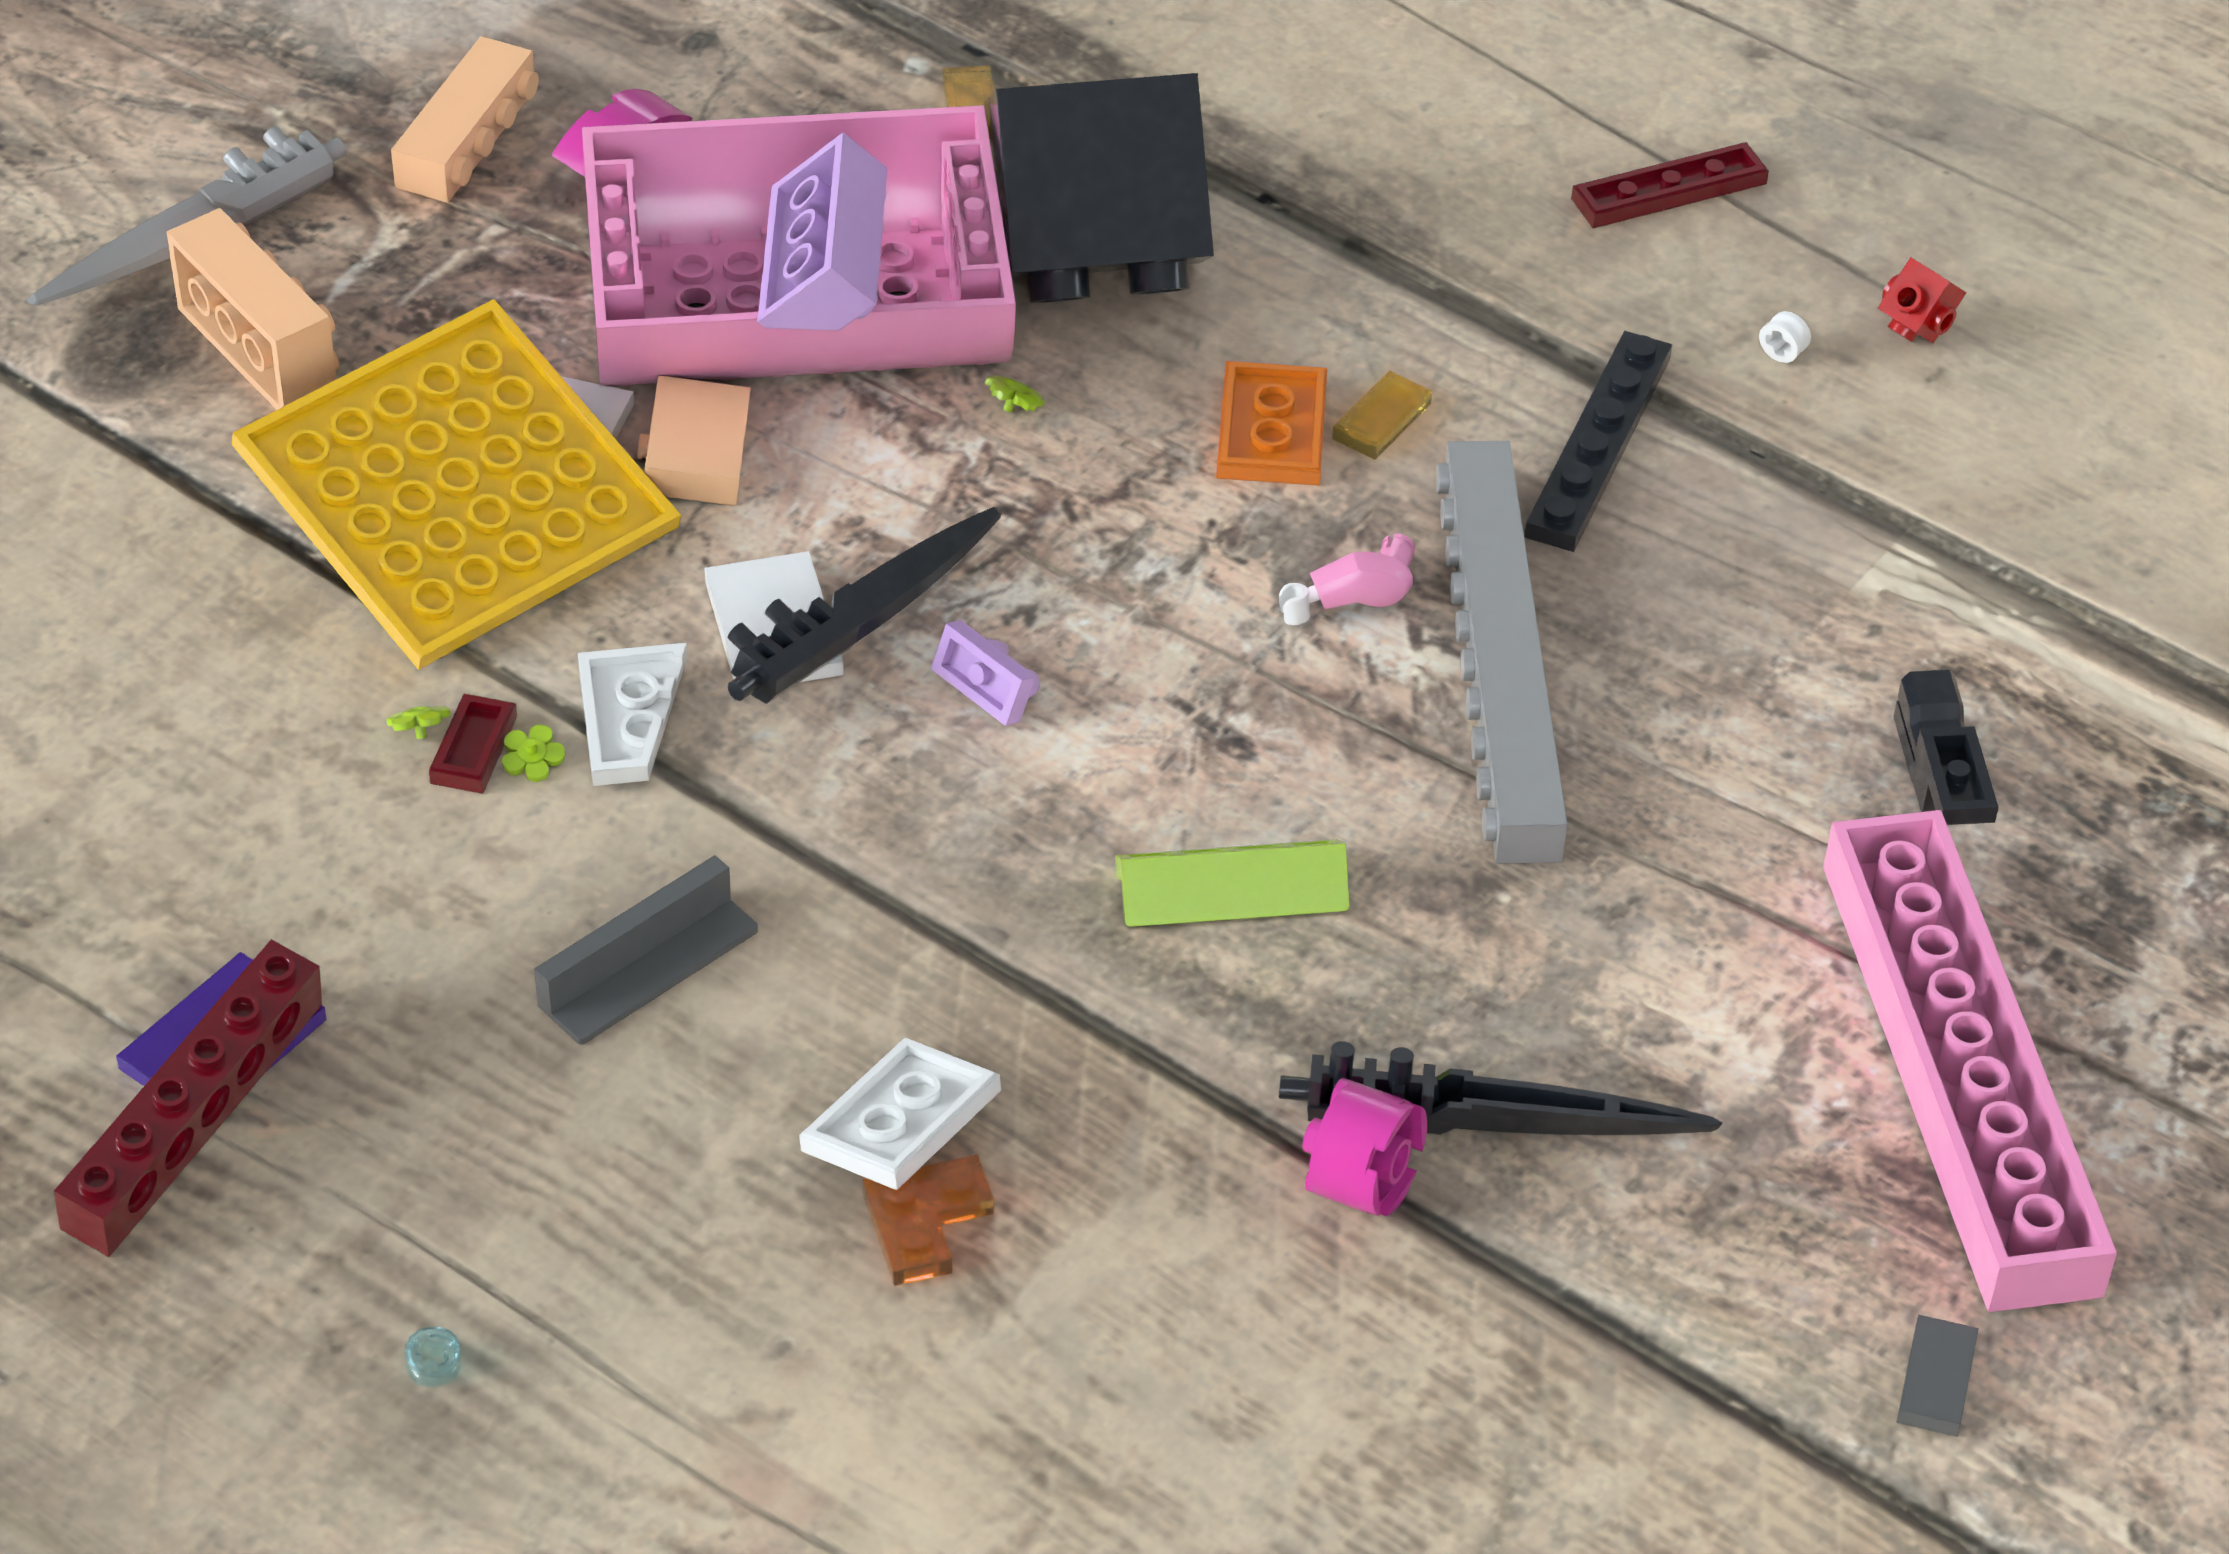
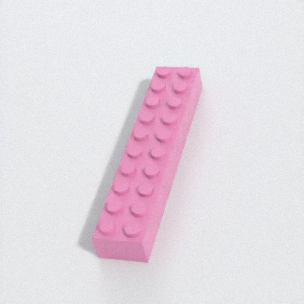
(1968, 1063)

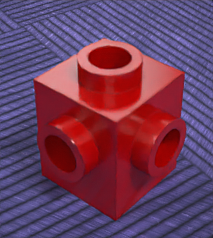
(1920, 302)

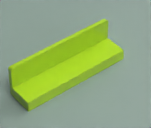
(1233, 882)

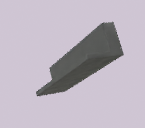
(642, 952)

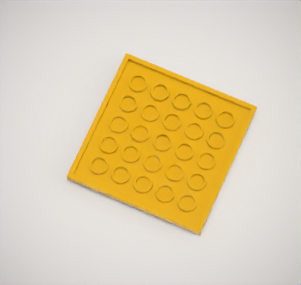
(455, 482)

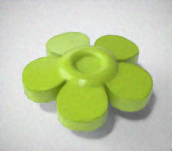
(418, 718)
(532, 753)

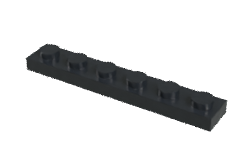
(1598, 441)

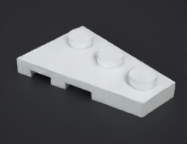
(628, 707)

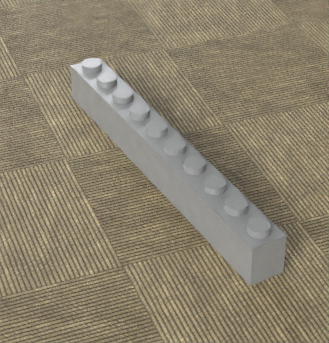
(1501, 654)

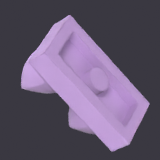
(984, 672)

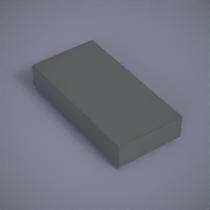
(1937, 1375)

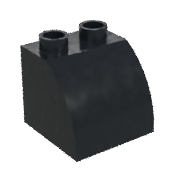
(1101, 183)

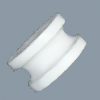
(1785, 337)

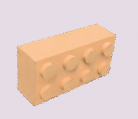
(251, 308)

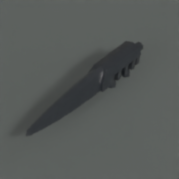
(813, 639)
(1490, 1104)

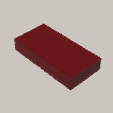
(472, 743)

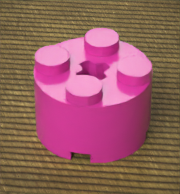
(1364, 1148)

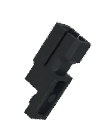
(1941, 751)

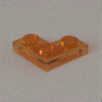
(912, 1217)

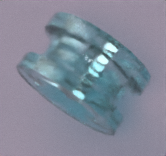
(437, 1341)

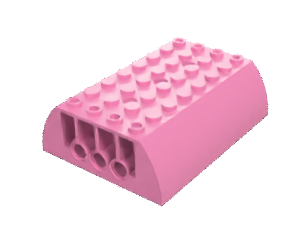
(686, 222)

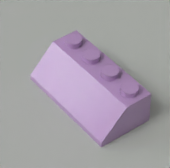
(824, 240)

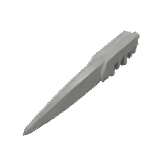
(244, 194)

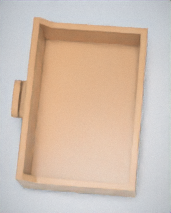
(696, 439)

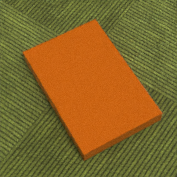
(1272, 423)

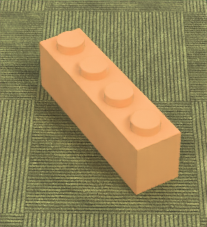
(464, 119)

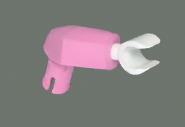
(1355, 578)

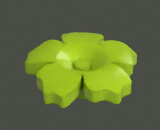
(1014, 393)

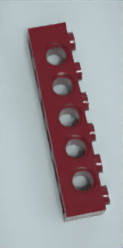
(188, 1098)

